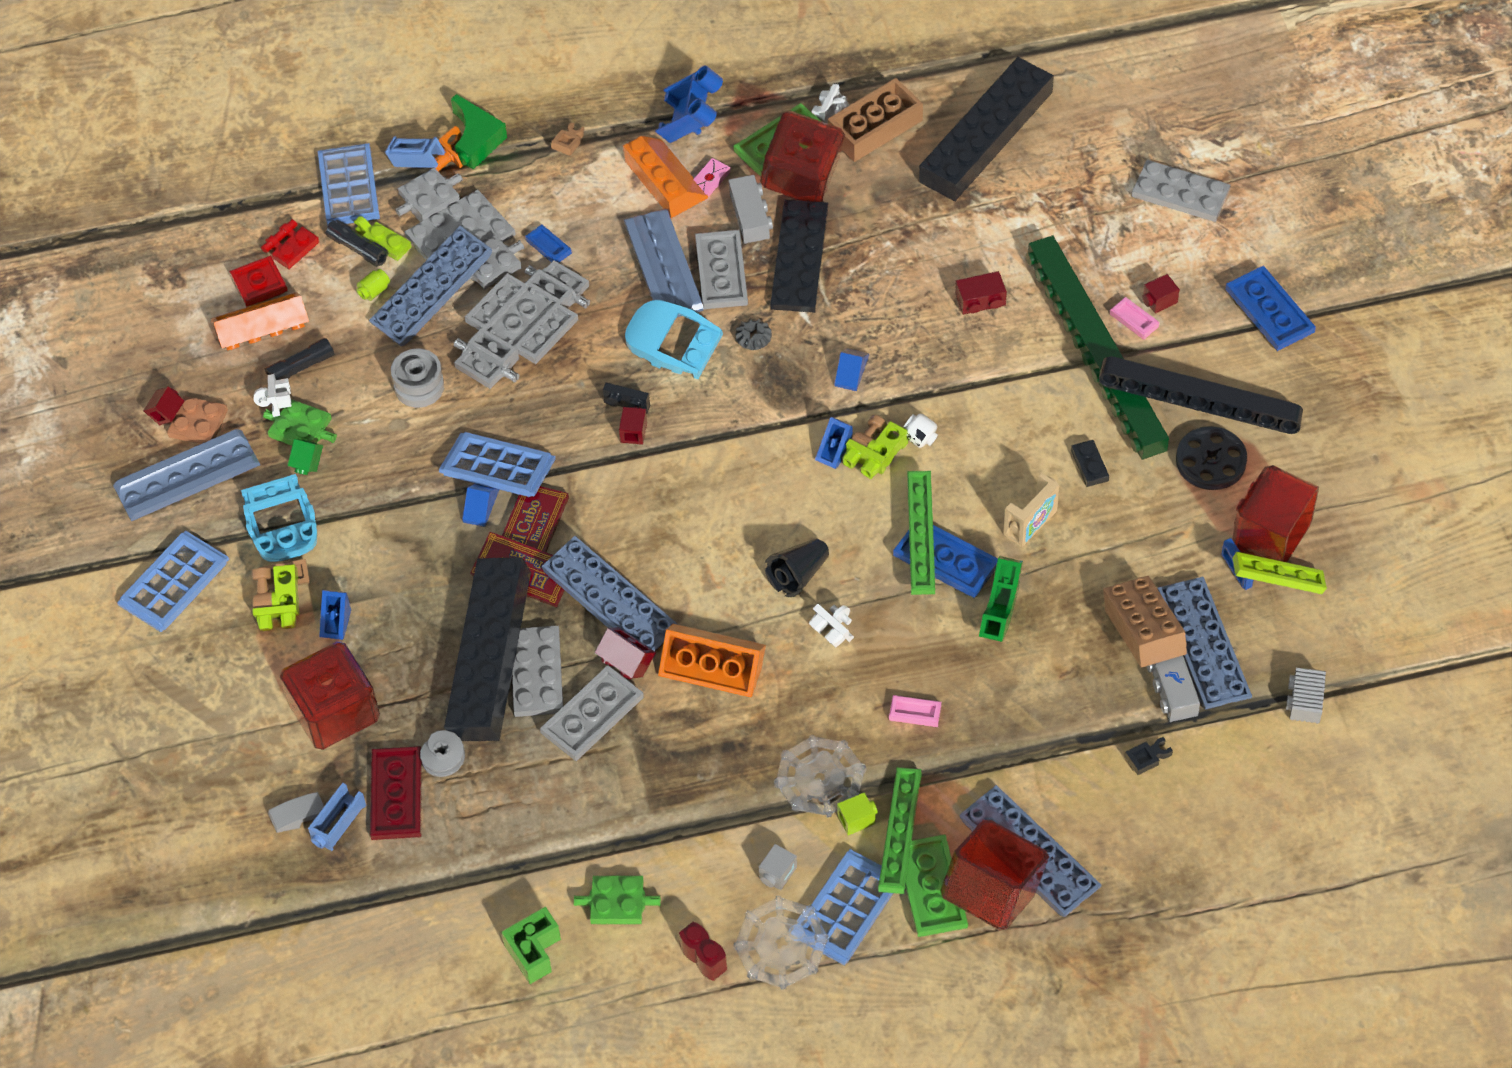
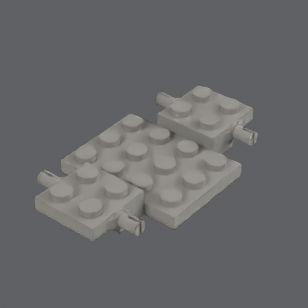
(442, 212)
(520, 321)

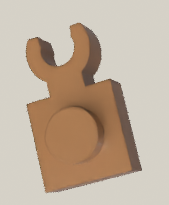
(567, 141)

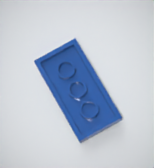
(1270, 308)
(955, 561)

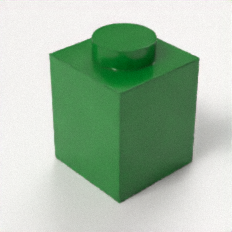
(305, 456)

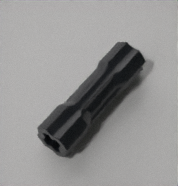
(368, 250)
(313, 354)

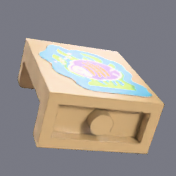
(1024, 524)

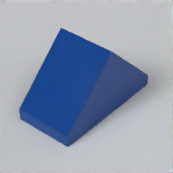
(850, 369)
(834, 443)
(479, 504)
(334, 614)

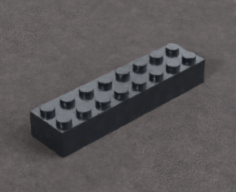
(986, 129)
(488, 649)

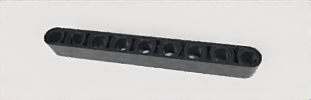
(1201, 395)

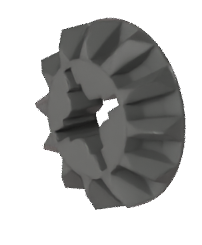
(757, 341)

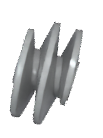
(442, 754)

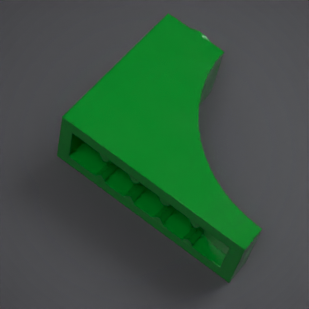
(481, 133)

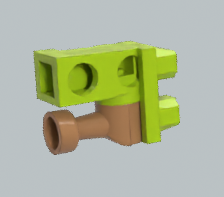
(872, 453)
(278, 603)

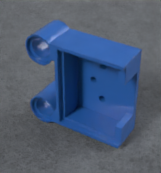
(689, 104)

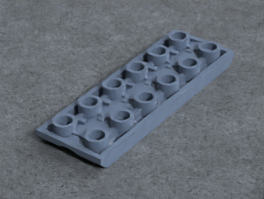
(662, 260)
(431, 286)
(185, 474)
(607, 593)
(1209, 650)
(1064, 879)

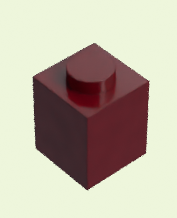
(1160, 293)
(164, 405)
(633, 425)

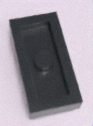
(625, 397)
(1090, 463)

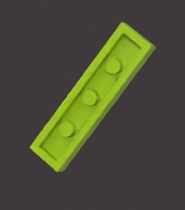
(1279, 573)

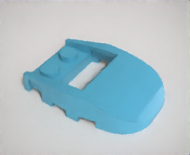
(650, 327)
(286, 541)

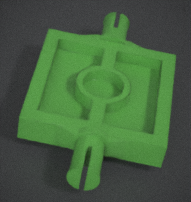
(300, 423)
(617, 900)

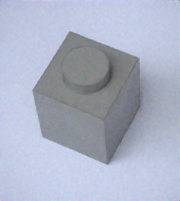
(777, 867)

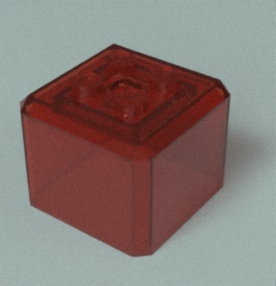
(801, 171)
(1274, 514)
(334, 709)
(994, 874)

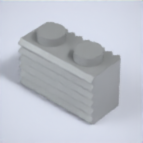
(1307, 695)

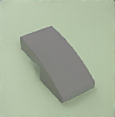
(295, 811)

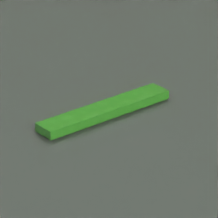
(921, 533)
(900, 830)

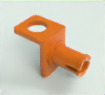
(450, 155)

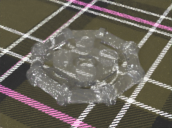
(816, 763)
(788, 955)

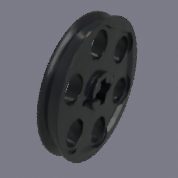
(1213, 466)

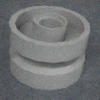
(417, 378)

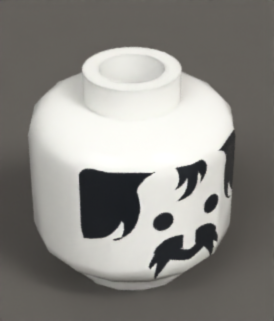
(921, 430)

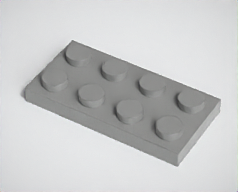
(1181, 190)
(721, 269)
(537, 672)
(591, 713)

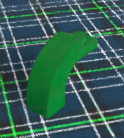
(1002, 599)

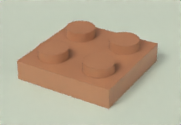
(197, 420)

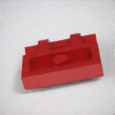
(294, 248)

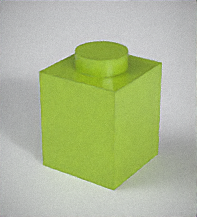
(856, 813)

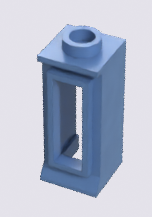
(414, 152)
(329, 813)

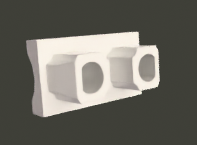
(831, 102)
(276, 394)
(838, 632)

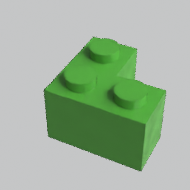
(527, 943)

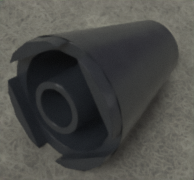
(795, 566)

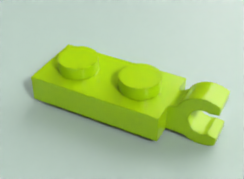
(394, 243)

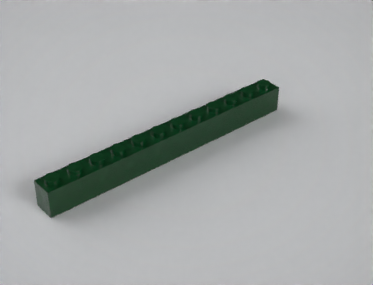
(1095, 344)

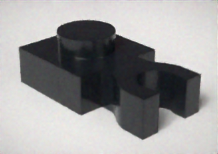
(1147, 757)

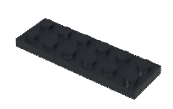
(799, 256)

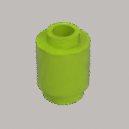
(373, 284)

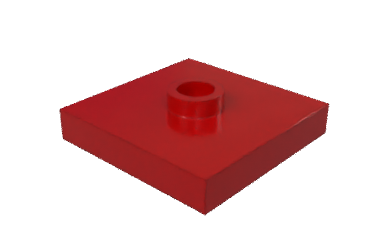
(258, 281)

